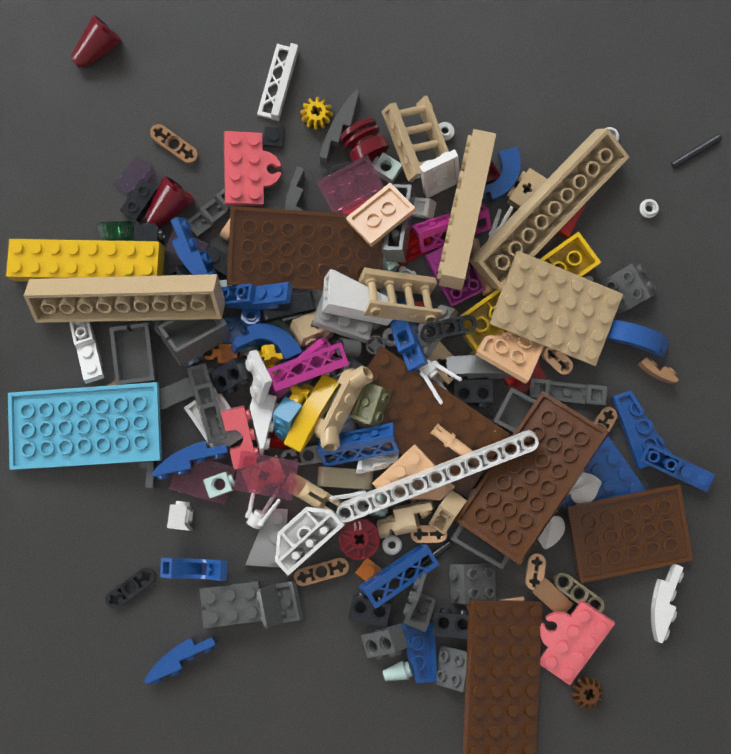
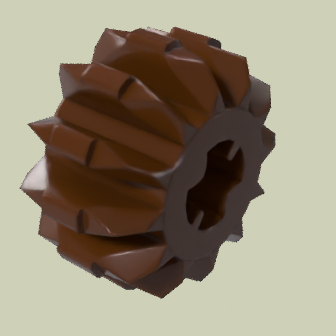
(581, 697)

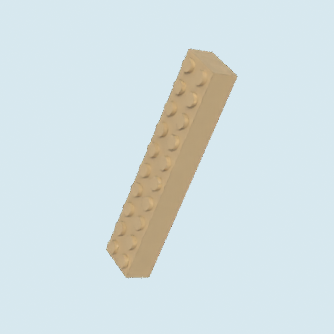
(550, 206)
(125, 298)

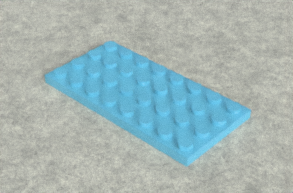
(84, 426)

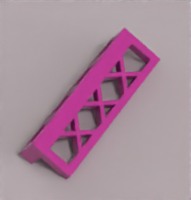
(436, 226)
(299, 367)
(308, 373)

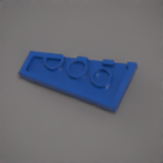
(636, 426)

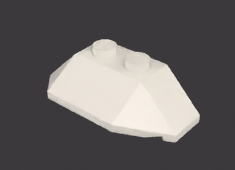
(304, 536)

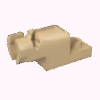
(312, 494)
(404, 519)

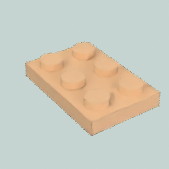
(380, 214)

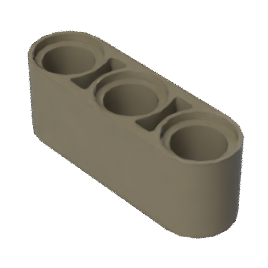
(344, 478)
(571, 586)

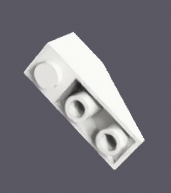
(262, 421)

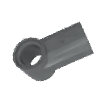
(351, 347)

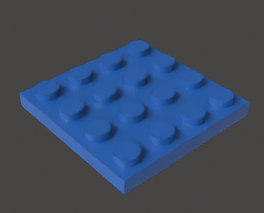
(614, 473)

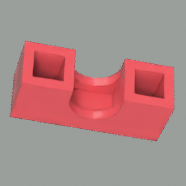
(237, 419)

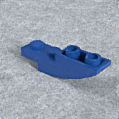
(186, 246)
(257, 297)
(408, 343)
(182, 460)
(677, 467)
(172, 661)

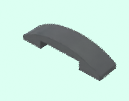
(569, 392)

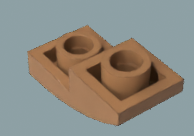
(665, 374)
(552, 597)

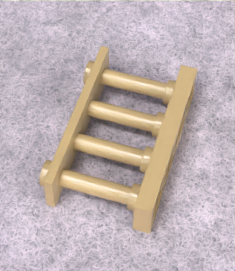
(401, 139)
(404, 283)

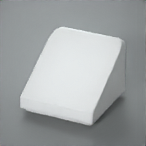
(424, 208)

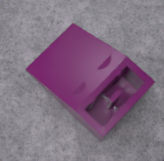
(471, 286)

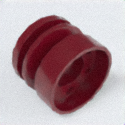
(364, 140)
(347, 540)

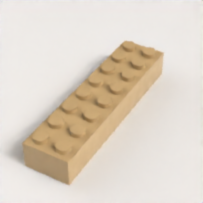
(466, 209)

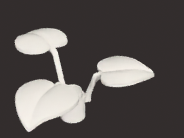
(583, 491)

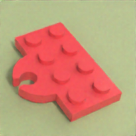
(247, 169)
(573, 640)

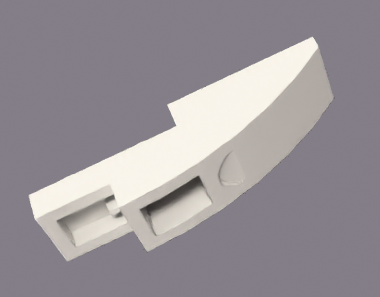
(87, 351)
(661, 610)

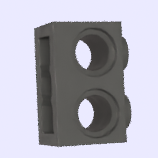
(384, 641)

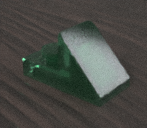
(116, 231)

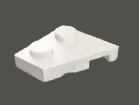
(376, 463)

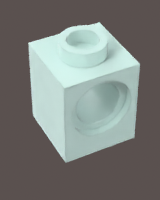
(390, 175)
(210, 484)

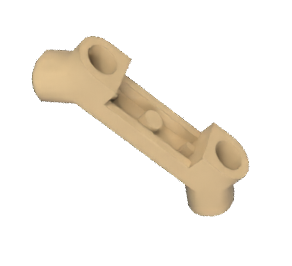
(329, 428)

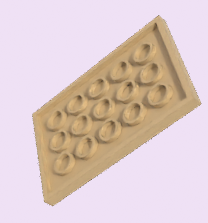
(556, 308)

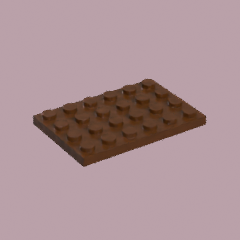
(629, 533)

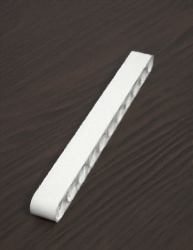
(443, 469)

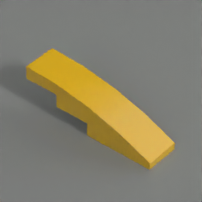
(312, 410)

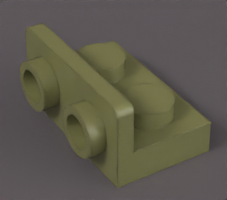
(371, 404)

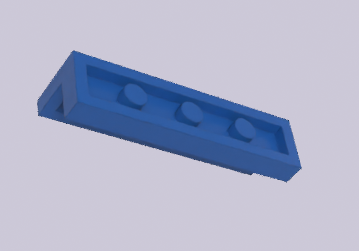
(358, 440)
(395, 569)

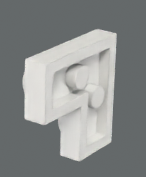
(261, 377)

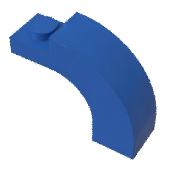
(510, 168)
(267, 335)
(639, 337)
(194, 568)

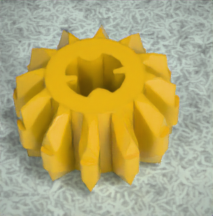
(311, 118)

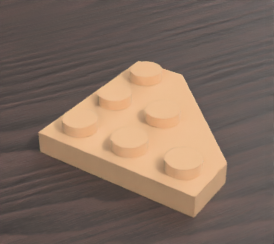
(511, 354)
(409, 463)

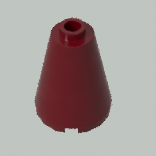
(94, 43)
(167, 202)

